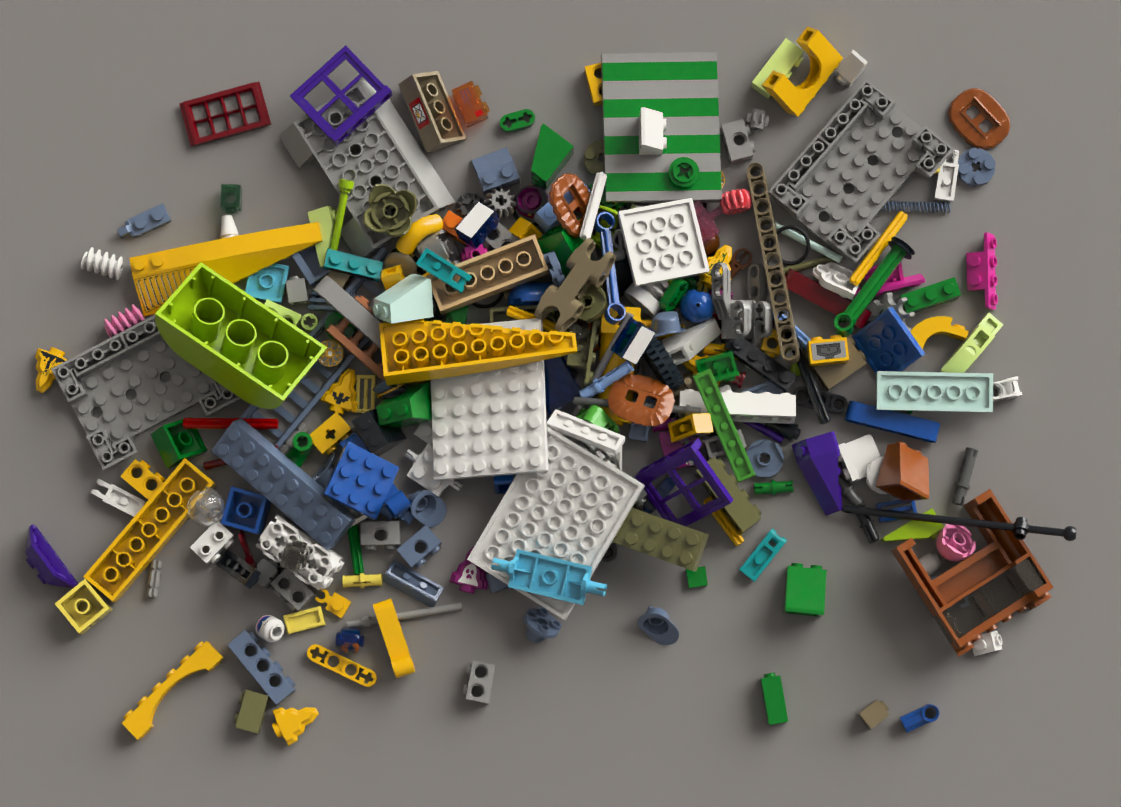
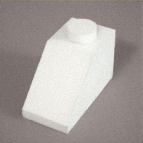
(850, 69)

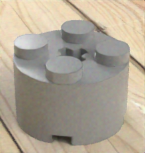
(441, 245)

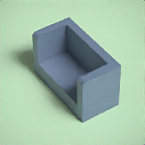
(309, 265)

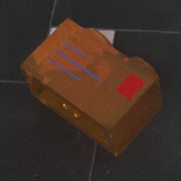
(470, 104)

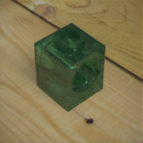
(228, 190)

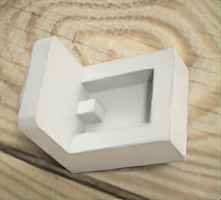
(987, 643)

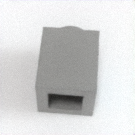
(297, 291)

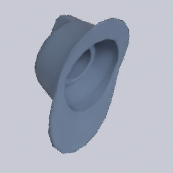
(666, 323)
(325, 471)
(427, 507)
(658, 626)

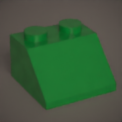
(177, 443)

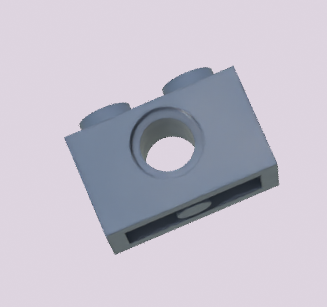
(423, 536)

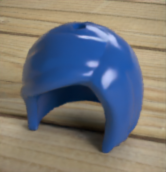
(691, 311)

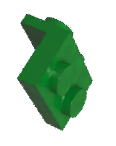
(721, 365)

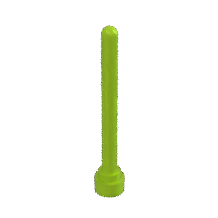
(345, 188)

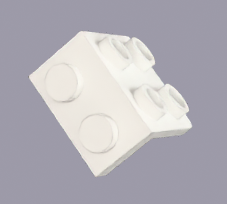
(856, 457)

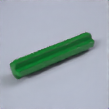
(355, 549)

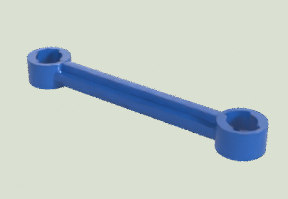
(611, 281)

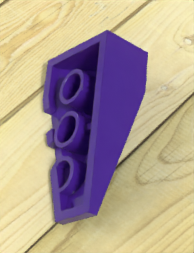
(819, 464)

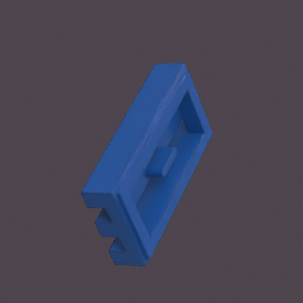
(879, 505)

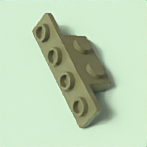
(585, 355)

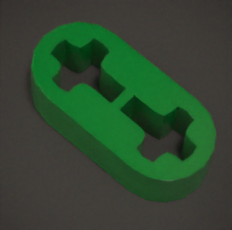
(516, 116)
(673, 294)

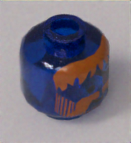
(349, 640)

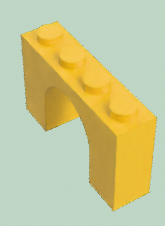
(823, 62)

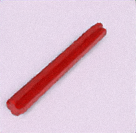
(224, 423)

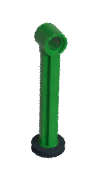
(898, 251)

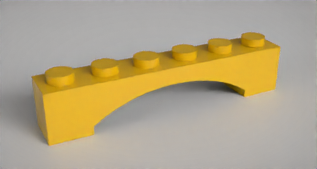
(140, 720)

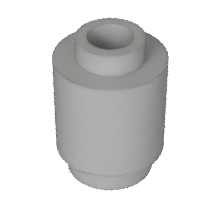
(930, 563)

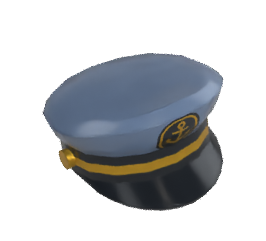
(390, 391)

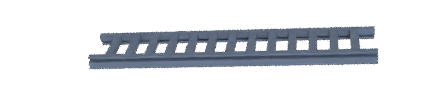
(331, 378)

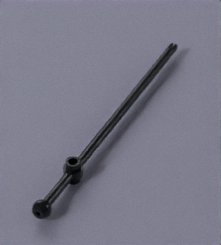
(1020, 527)

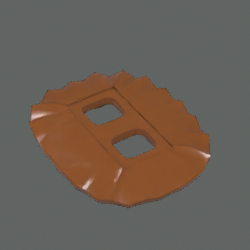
(988, 109)
(562, 209)
(636, 411)

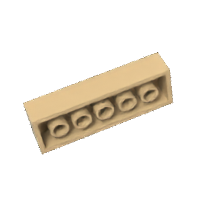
(492, 274)

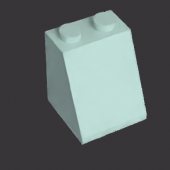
(405, 300)

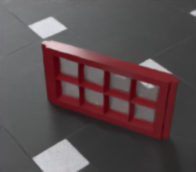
(225, 114)

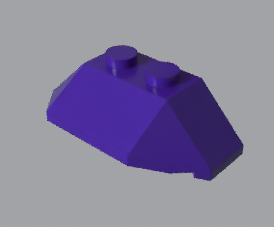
(46, 561)

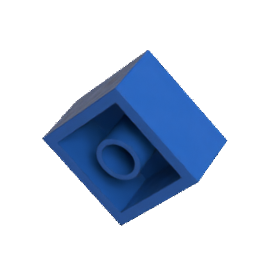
(246, 510)

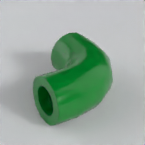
(300, 449)

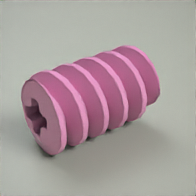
(123, 321)

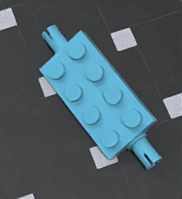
(549, 576)

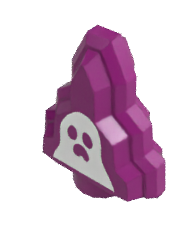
(469, 576)

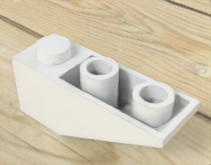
(690, 342)

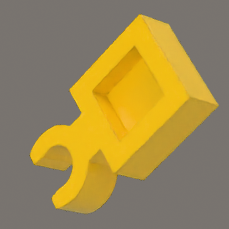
(335, 604)

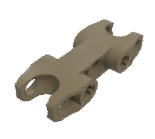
(568, 296)

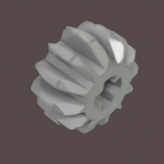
(505, 199)

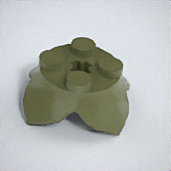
(384, 197)

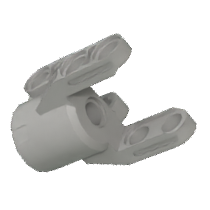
(742, 317)

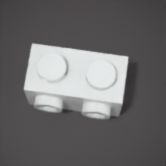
(213, 542)

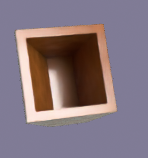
(904, 473)

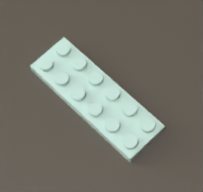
(934, 391)

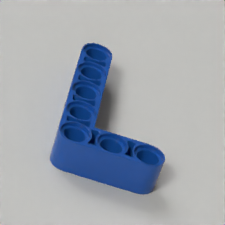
(395, 501)

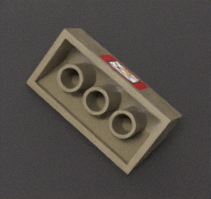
(432, 111)

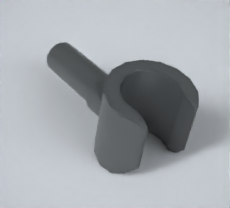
(620, 254)

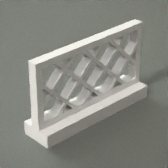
(592, 435)

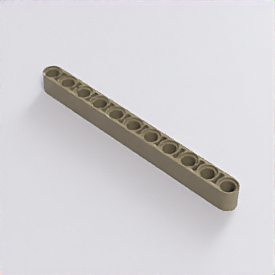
(773, 271)

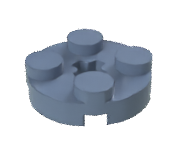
(978, 177)
(554, 268)
(769, 448)

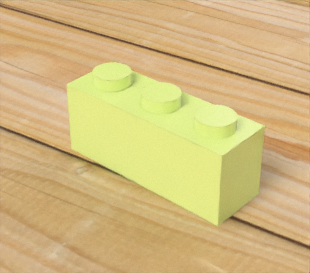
(782, 61)

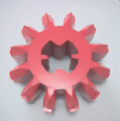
(736, 201)

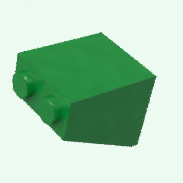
(550, 157)
(561, 243)
(407, 409)
(804, 590)

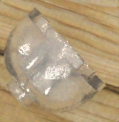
(205, 507)

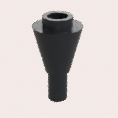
(789, 431)

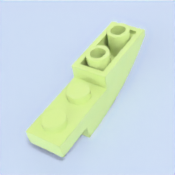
(973, 345)

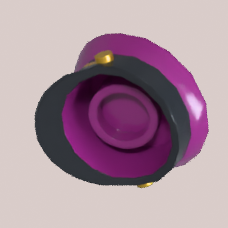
(530, 200)

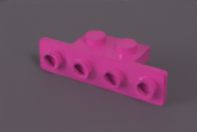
(982, 271)
(895, 281)

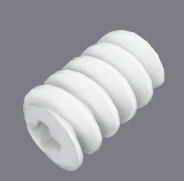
(102, 264)

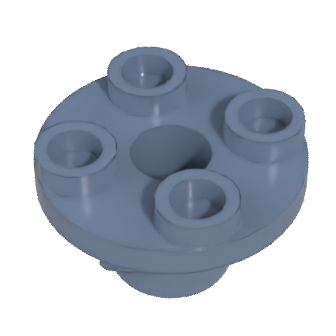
(540, 624)

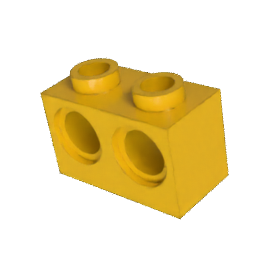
(594, 83)
(141, 483)

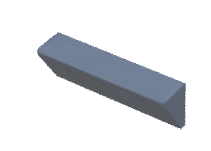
(413, 584)

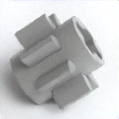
(757, 119)

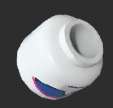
(269, 628)

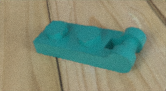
(443, 270)
(762, 555)

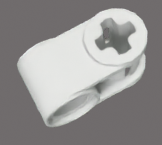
(1007, 389)

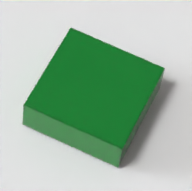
(697, 578)

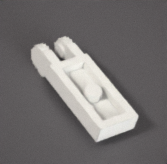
(947, 179)
(120, 498)

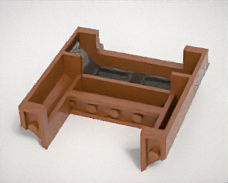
(983, 586)

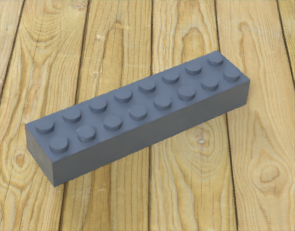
(284, 483)

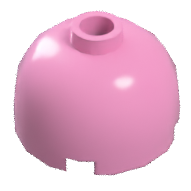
(955, 543)

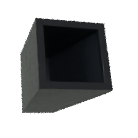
(377, 438)

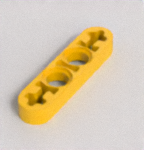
(340, 668)

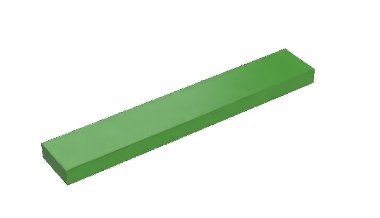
(724, 425)

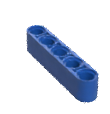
(892, 422)

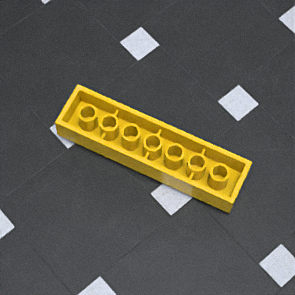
(147, 532)

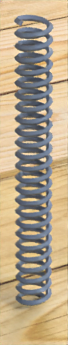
(919, 205)

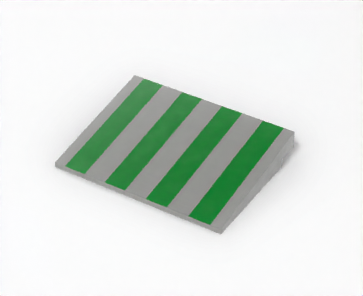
(687, 95)

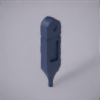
(664, 489)

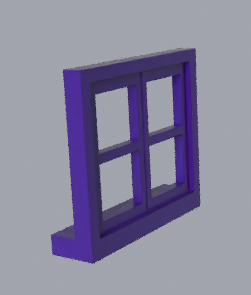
(359, 114)
(667, 465)

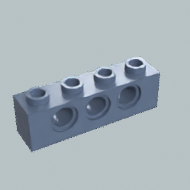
(239, 646)

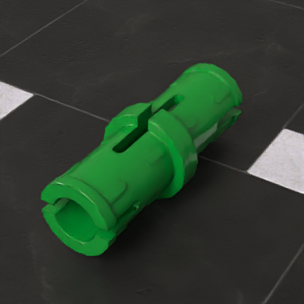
(773, 487)

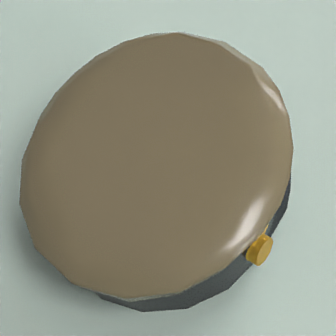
(407, 262)

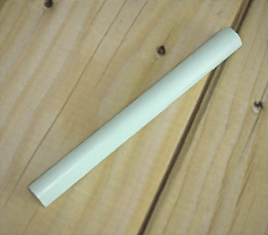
(813, 245)

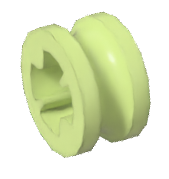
(313, 317)

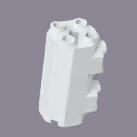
(321, 563)

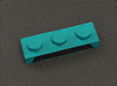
(353, 265)

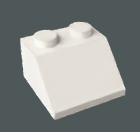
(651, 132)

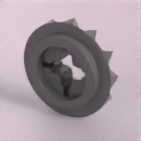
(465, 200)

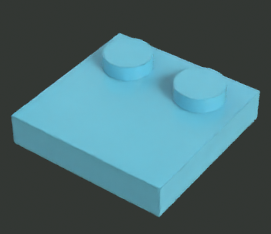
(268, 283)

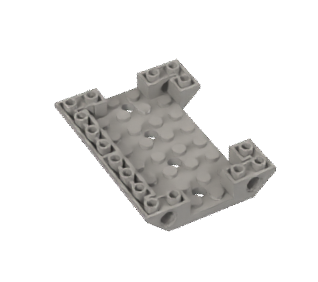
(385, 153)
(840, 159)
(126, 363)

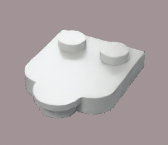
(836, 279)

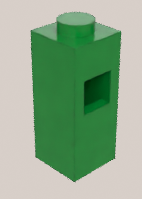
(773, 699)

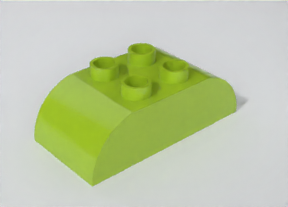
(236, 339)

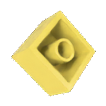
(83, 606)

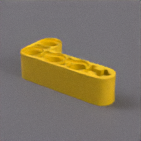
(394, 638)

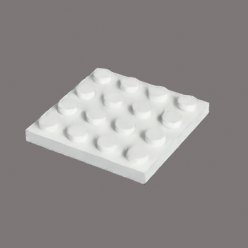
(663, 242)

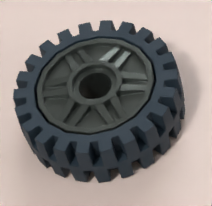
(662, 365)

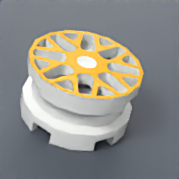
(332, 355)

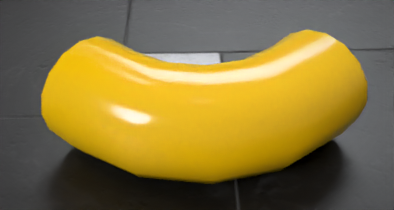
(418, 231)

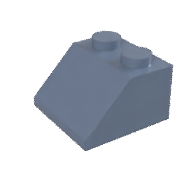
(496, 170)

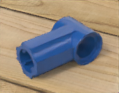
(917, 718)

